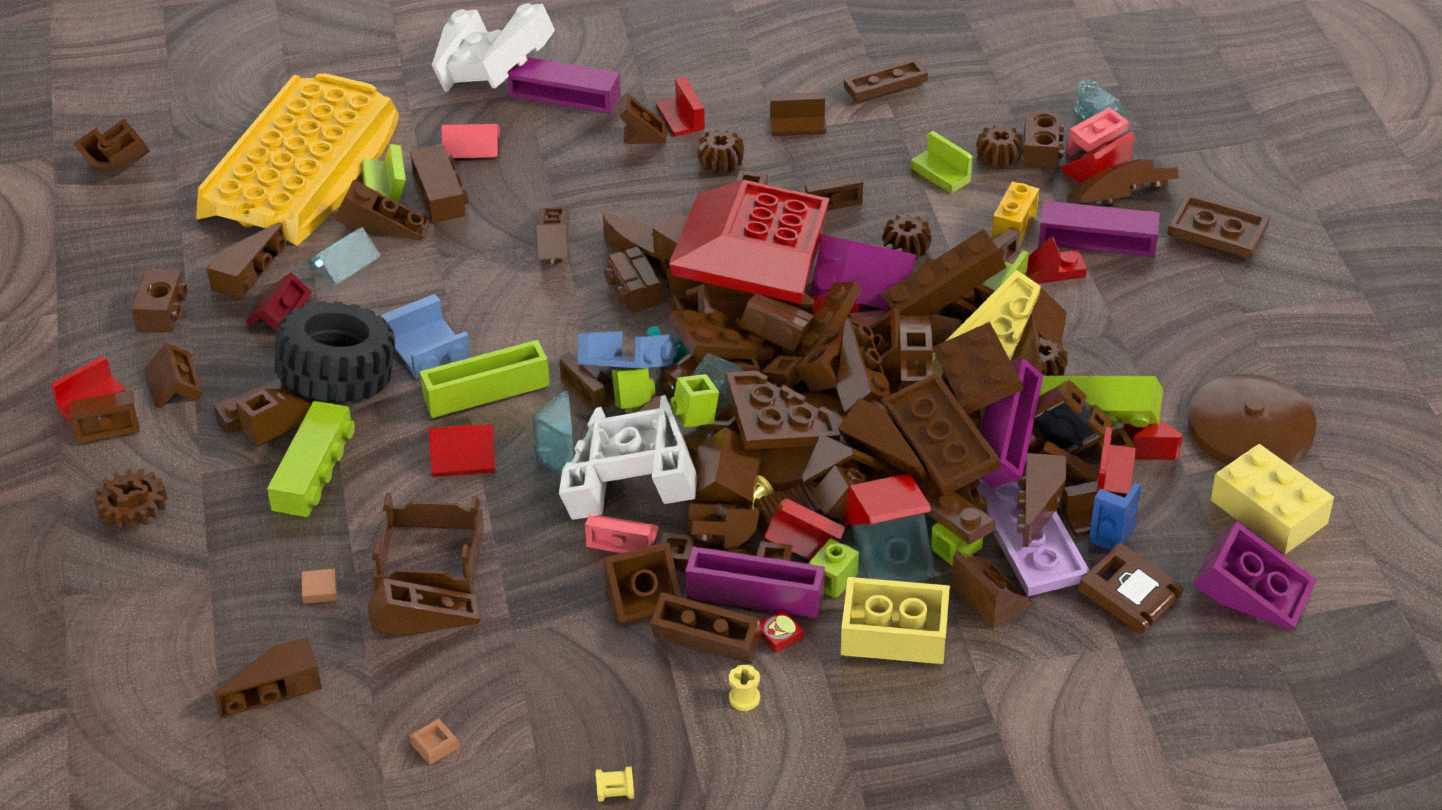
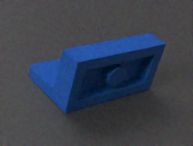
(1113, 517)

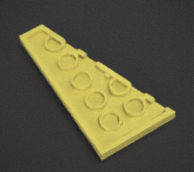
(1006, 311)

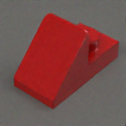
(1050, 265)
(1155, 441)

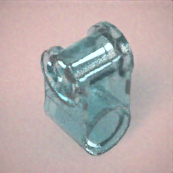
(1094, 99)

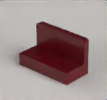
(280, 300)

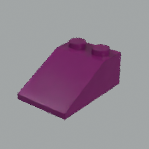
(869, 265)
(1254, 578)

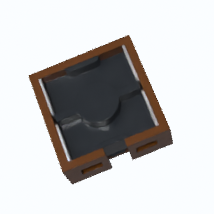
(1069, 419)

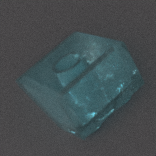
(895, 549)

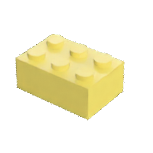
(1272, 498)
(895, 620)

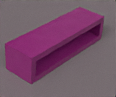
(565, 84)
(1100, 228)
(1009, 425)
(755, 582)

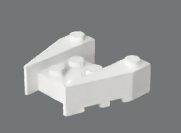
(473, 54)
(625, 449)

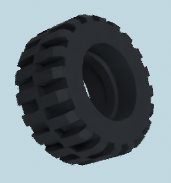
(334, 352)

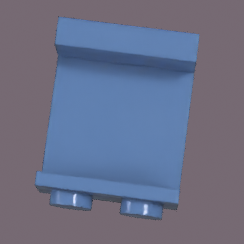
(424, 337)
(606, 350)

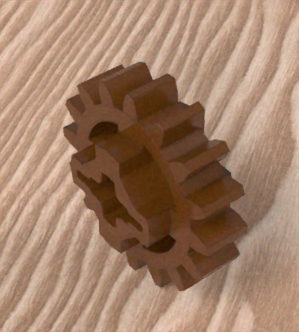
(130, 498)

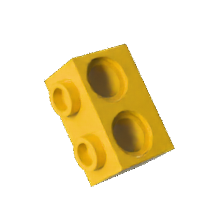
(1016, 210)

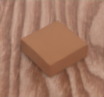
(319, 586)
(434, 741)

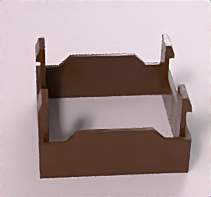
(432, 516)

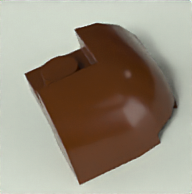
(113, 149)
(720, 523)

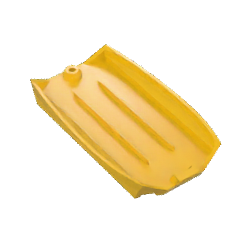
(300, 155)

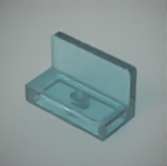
(346, 256)

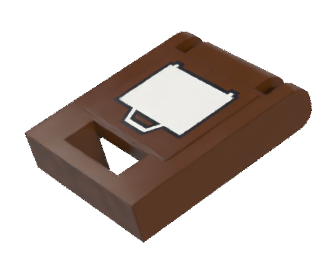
(1136, 591)

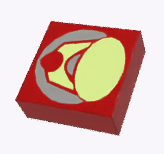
(780, 631)

